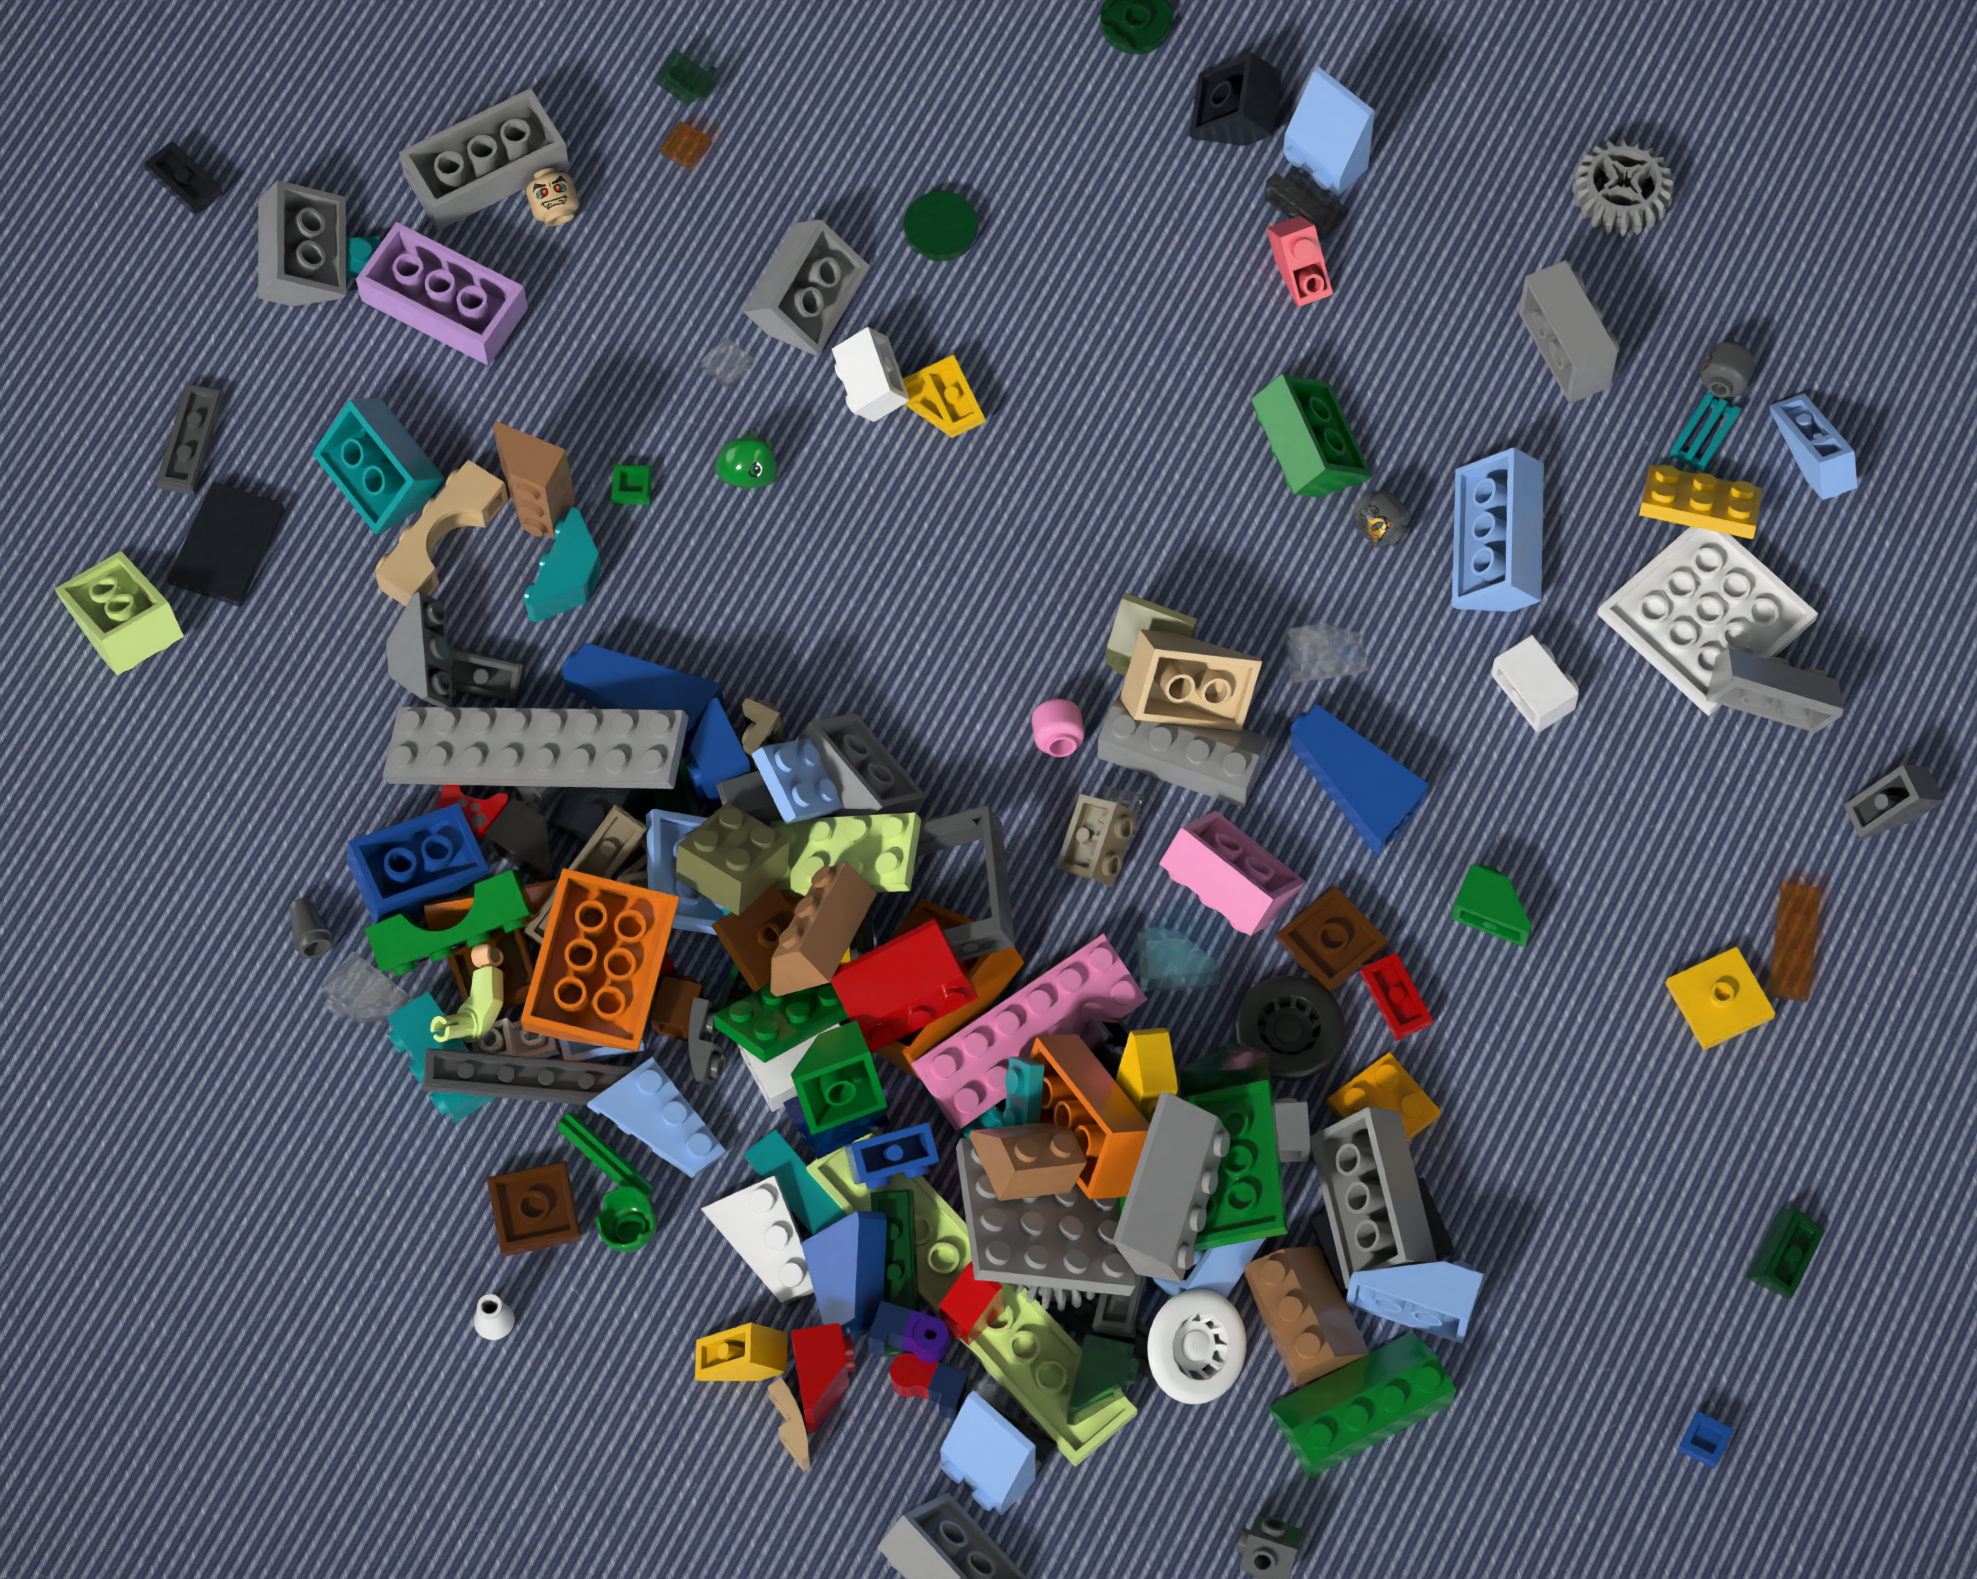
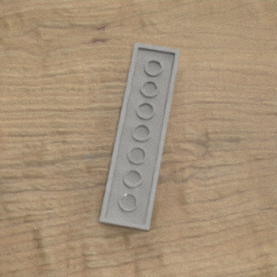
(536, 747)

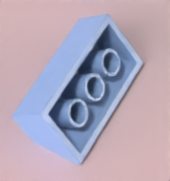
(1498, 533)

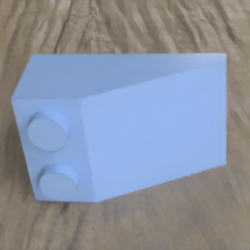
(1330, 133)
(1421, 1296)
(988, 1455)

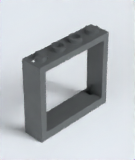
(950, 831)

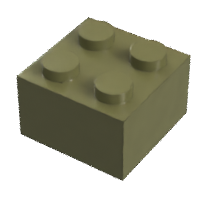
(732, 858)

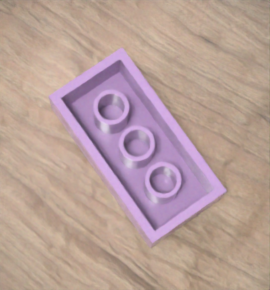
(442, 293)

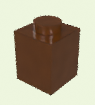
(674, 1006)

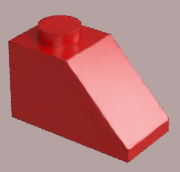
(971, 1306)

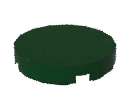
(1136, 24)
(940, 225)

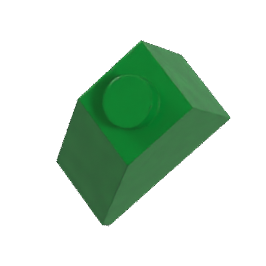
(1491, 905)

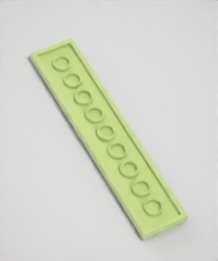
(1022, 1347)

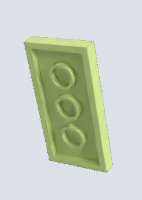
(874, 845)

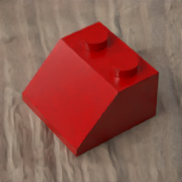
(822, 1367)

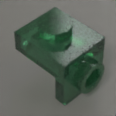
(684, 78)

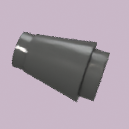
(309, 931)

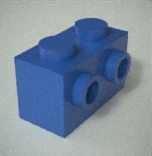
(899, 1151)

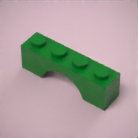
(496, 905)

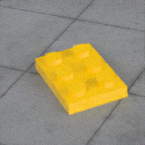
(1701, 501)

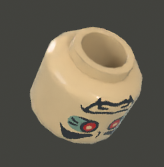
(552, 197)

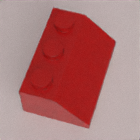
(904, 985)

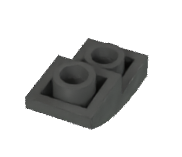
(705, 1056)

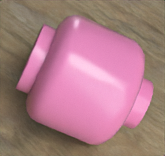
(1058, 727)

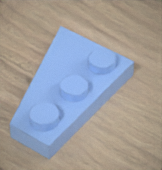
(660, 1116)

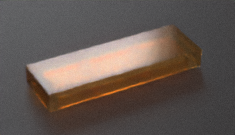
(1794, 942)

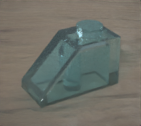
(1173, 962)

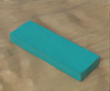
(804, 1195)

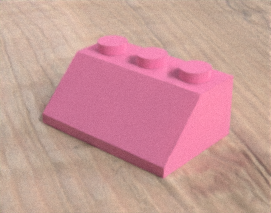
(1231, 872)

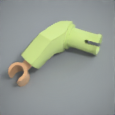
(484, 1004)

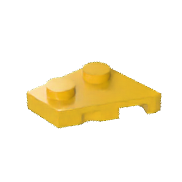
(944, 397)

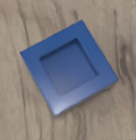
(1705, 1439)

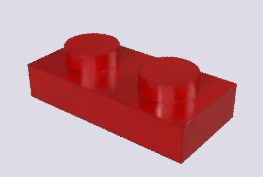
(1396, 996)

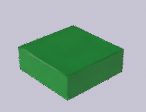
(632, 484)

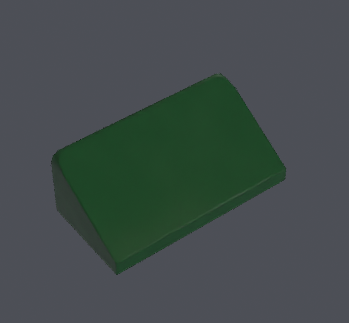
(1785, 1252)

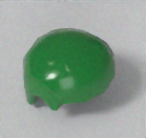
(627, 1219)

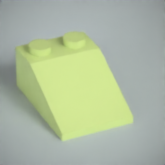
(120, 612)

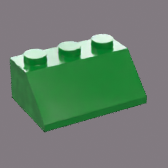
(1310, 436)

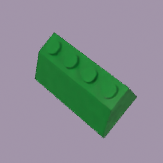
(1363, 1403)

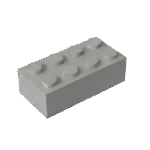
(483, 158)

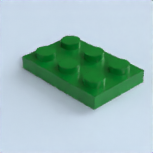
(775, 1024)

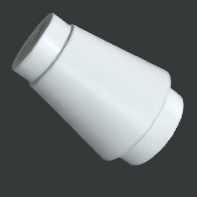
(493, 1325)

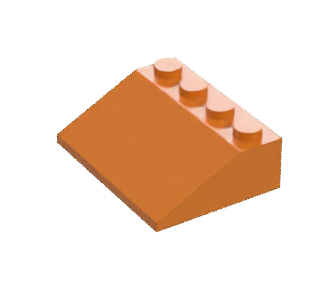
(599, 961)
(989, 976)

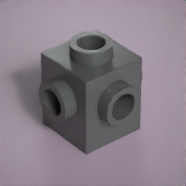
(1269, 1548)

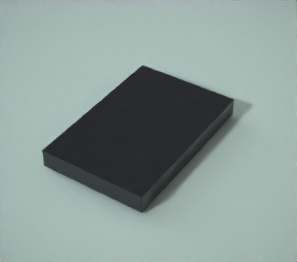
(226, 544)

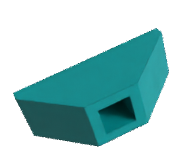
(565, 571)

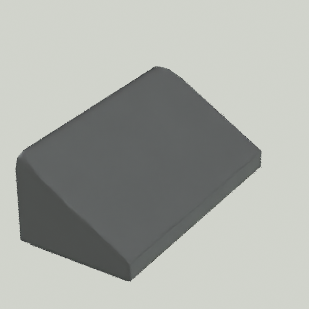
(486, 674)

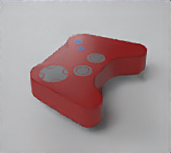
(478, 813)

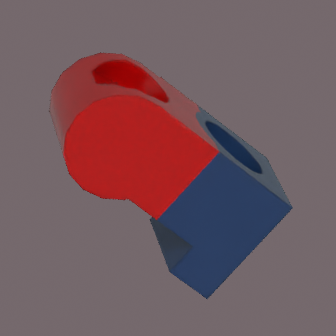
(930, 1381)

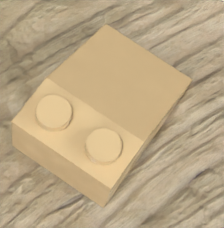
(1188, 682)

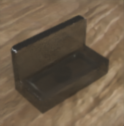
(1300, 196)

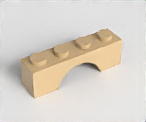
(468, 499)

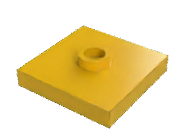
(1720, 998)

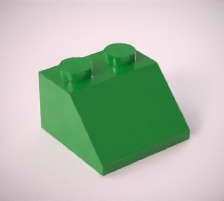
(837, 1079)

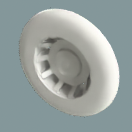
(1185, 1345)

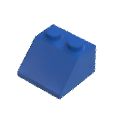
(715, 755)

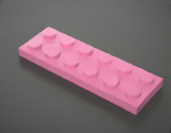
(971, 1066)

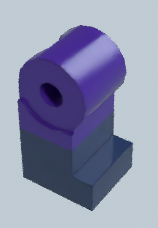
(908, 1331)

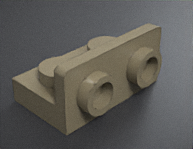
(763, 728)
(1096, 840)

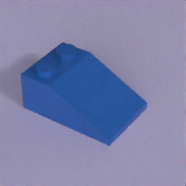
(415, 862)

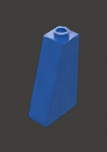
(626, 682)
(1358, 776)

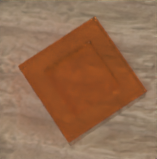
(686, 146)

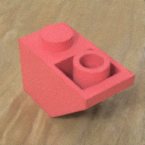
(1300, 259)

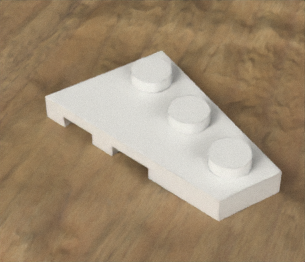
(765, 1236)

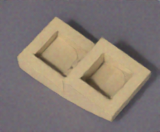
(793, 1432)

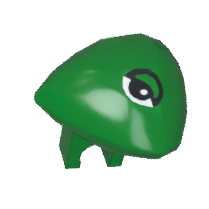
(747, 462)

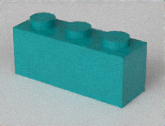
(413, 1034)

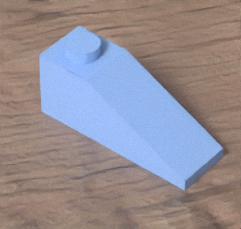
(1816, 446)

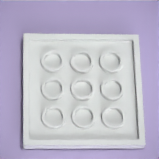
(1700, 601)

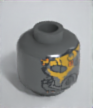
(1727, 369)
(1382, 519)

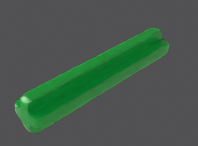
(602, 1154)

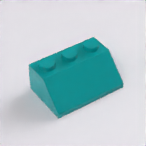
(377, 464)

